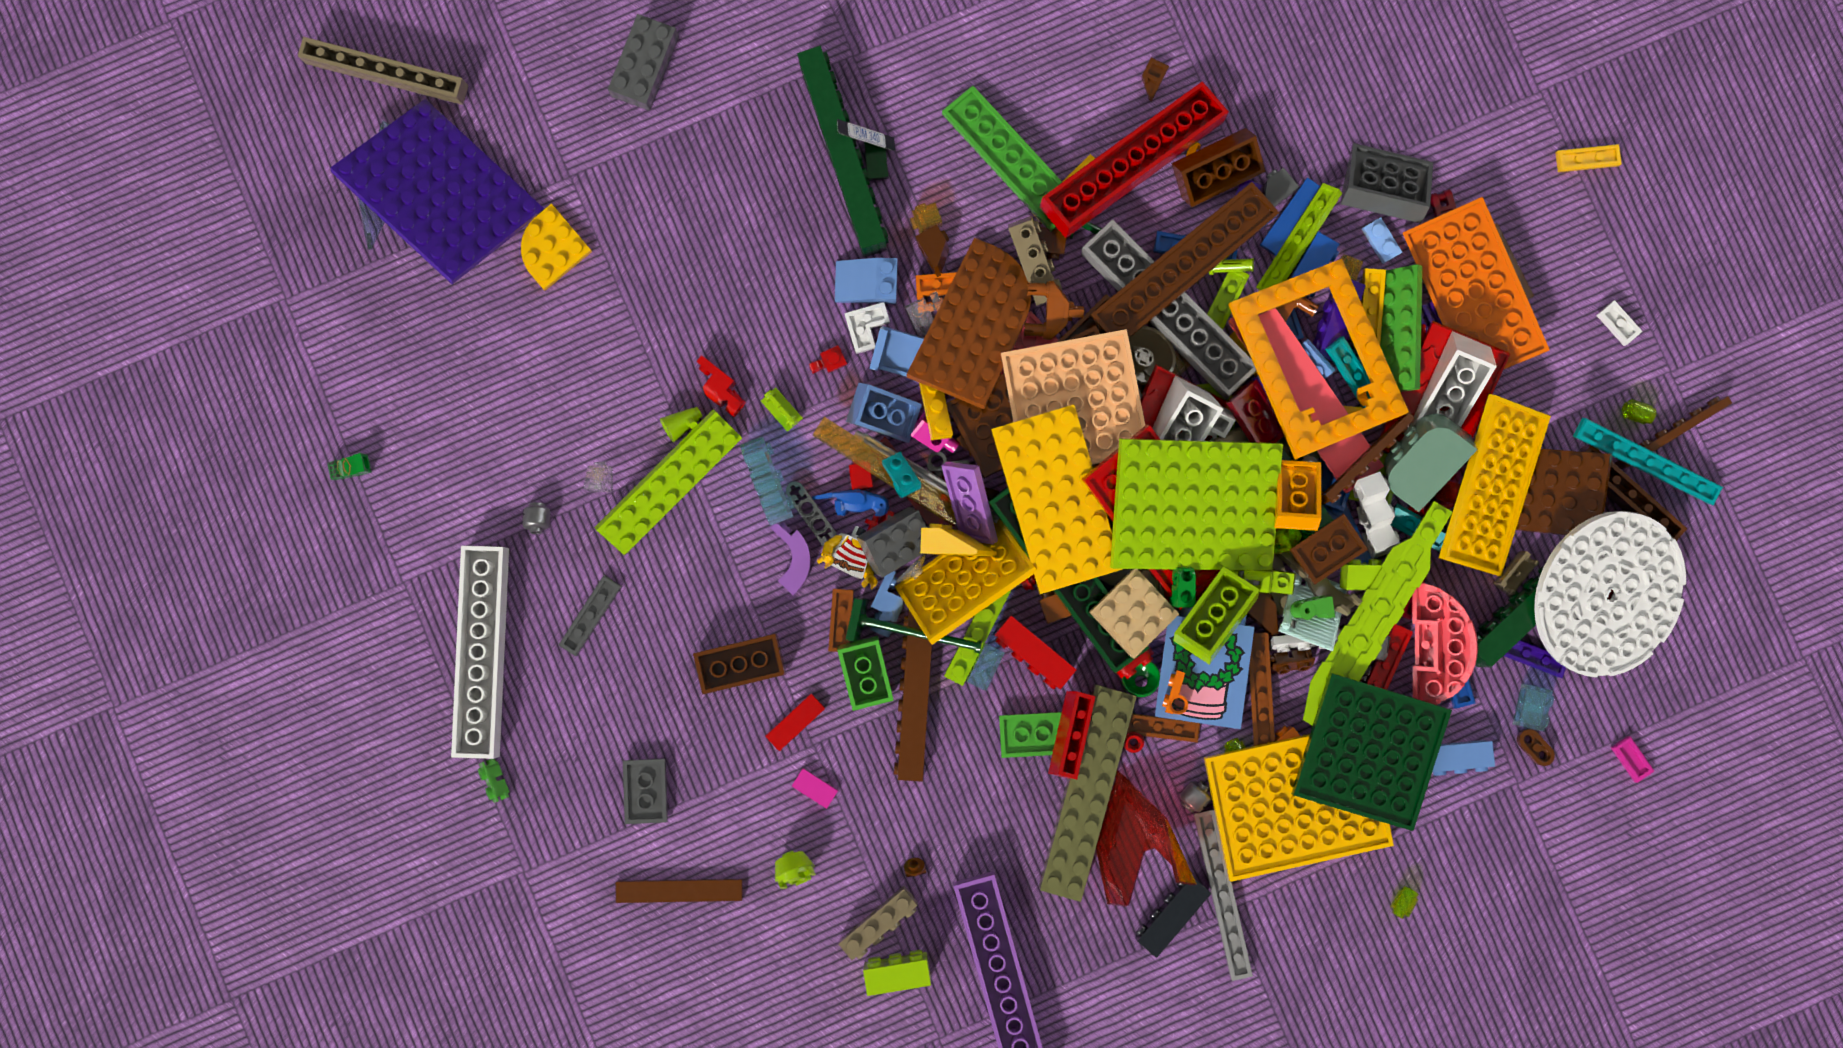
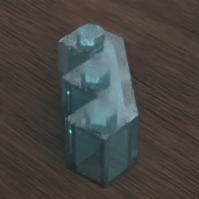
(767, 480)

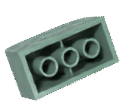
(1427, 458)

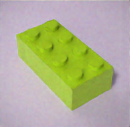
(1216, 615)

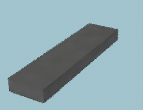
(590, 615)

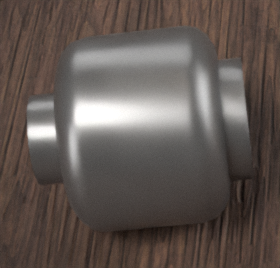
(536, 517)
(1195, 796)

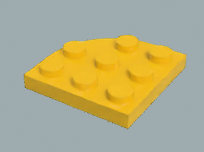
(551, 247)

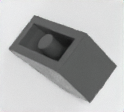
(1279, 186)

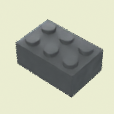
(893, 541)

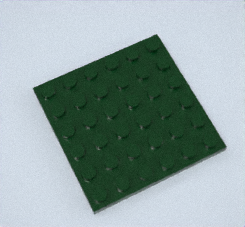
(1371, 751)

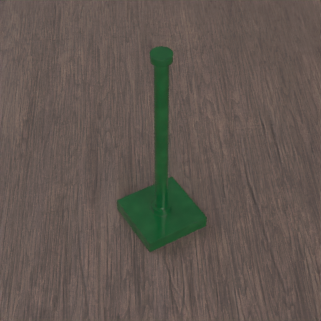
(859, 619)

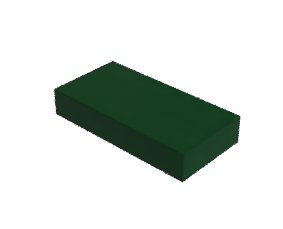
(876, 162)

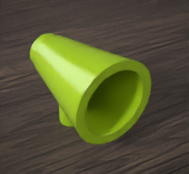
(680, 422)

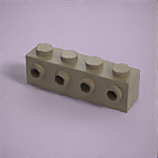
(1032, 253)
(881, 920)

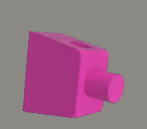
(921, 433)

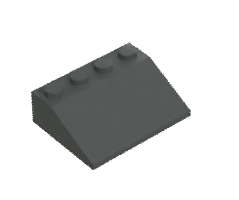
(1387, 183)

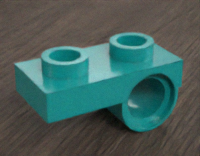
(902, 475)

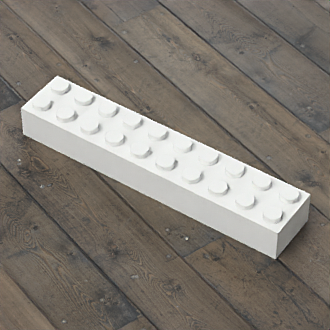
(480, 652)

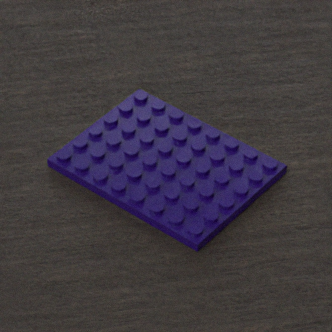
(437, 190)

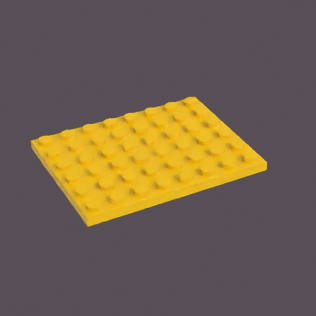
(1270, 828)

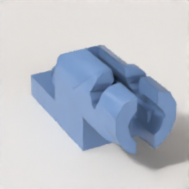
(887, 603)

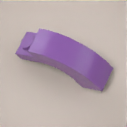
(800, 566)

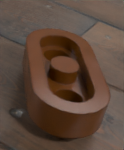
(1535, 746)

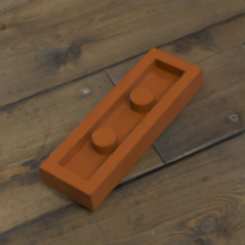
(840, 616)

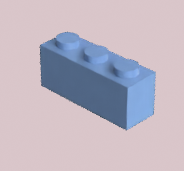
(1464, 756)

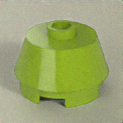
(793, 869)

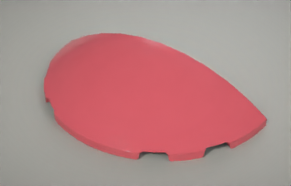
(1443, 645)

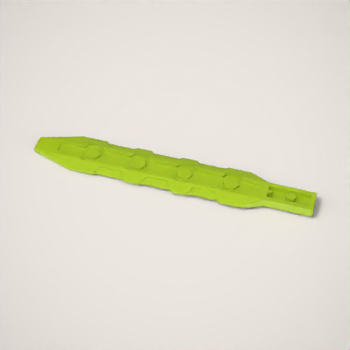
(1380, 607)

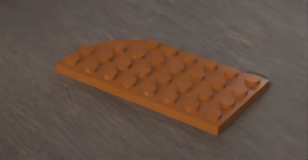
(974, 326)

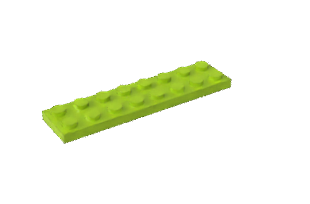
(668, 482)

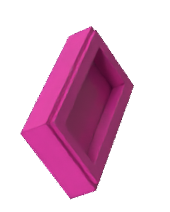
(1632, 759)
(814, 788)

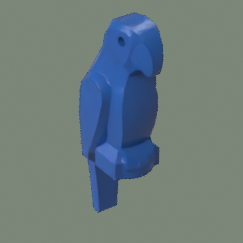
(856, 501)

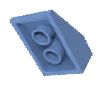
(866, 281)
(883, 412)

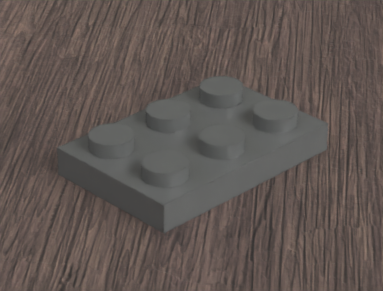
(645, 791)

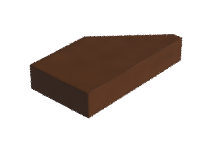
(1153, 76)

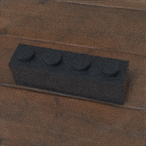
(1171, 917)

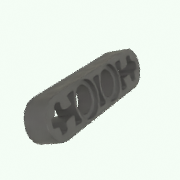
(814, 515)

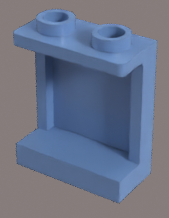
(895, 351)

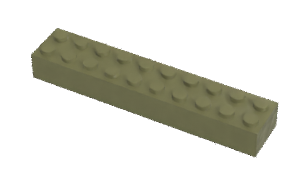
(1087, 797)

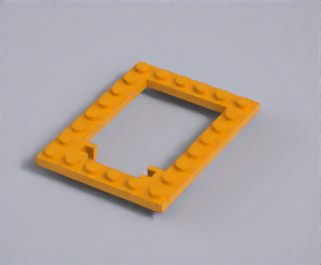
(1298, 427)

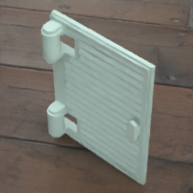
(1316, 630)

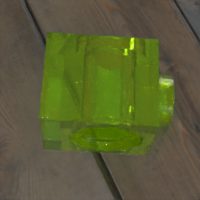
(1286, 539)

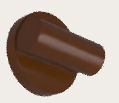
(914, 867)

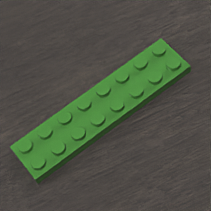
(1003, 150)

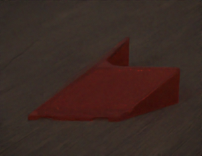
(1127, 832)

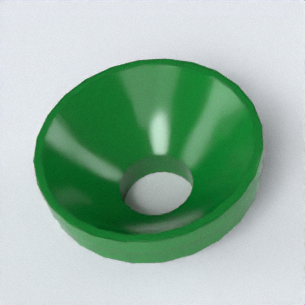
(1152, 675)

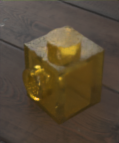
(925, 217)

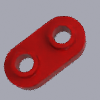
(1129, 670)

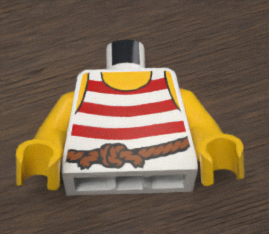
(847, 555)

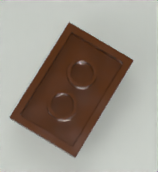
(1328, 549)

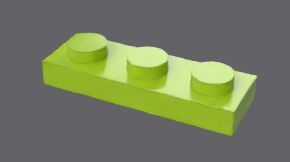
(1228, 292)

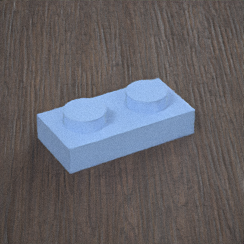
(1381, 240)

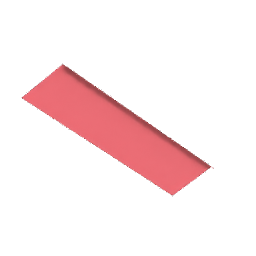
(1312, 391)

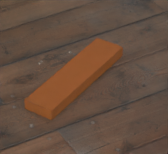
(1164, 728)

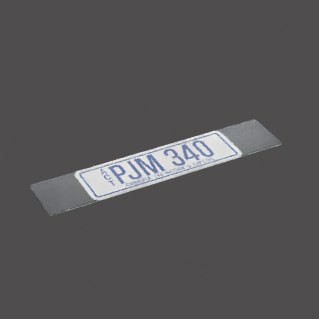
(866, 135)

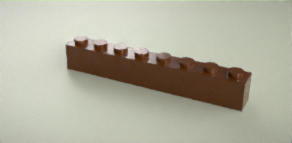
(913, 705)

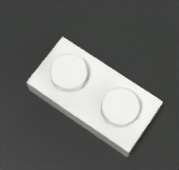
(1619, 323)

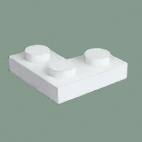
(862, 321)

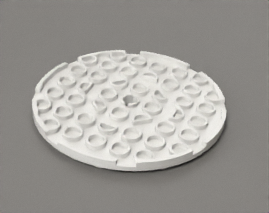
(1571, 601)

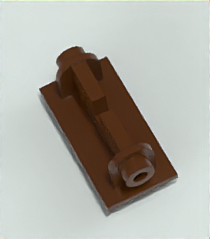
(1283, 664)

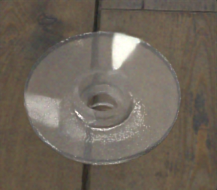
(914, 570)

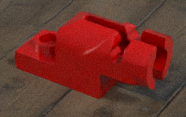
(719, 388)

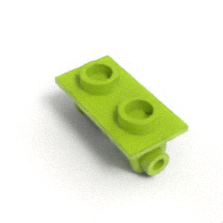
(781, 409)

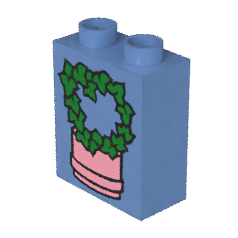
(1213, 690)

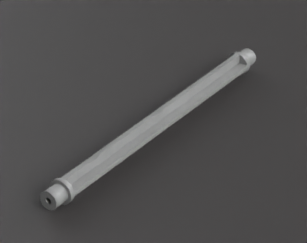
(920, 472)

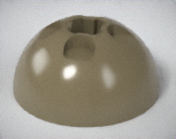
(1148, 349)

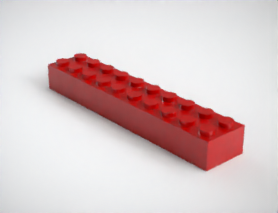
(1133, 159)

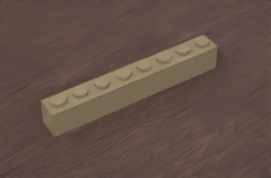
(383, 70)

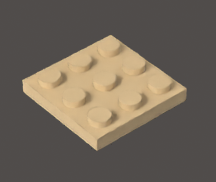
(1134, 613)

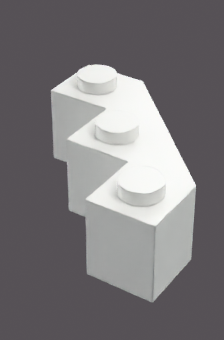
(1376, 514)

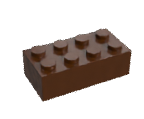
(1218, 167)
(739, 663)

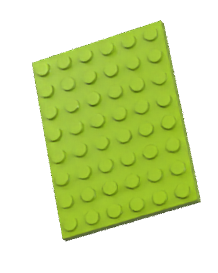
(1195, 504)

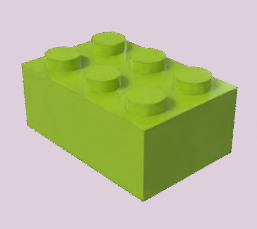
(897, 973)

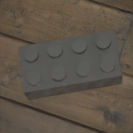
(643, 62)

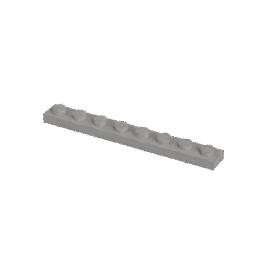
(1222, 896)

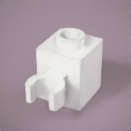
(1222, 424)

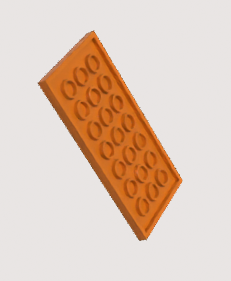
(1475, 281)

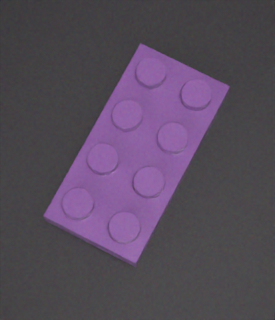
(969, 501)

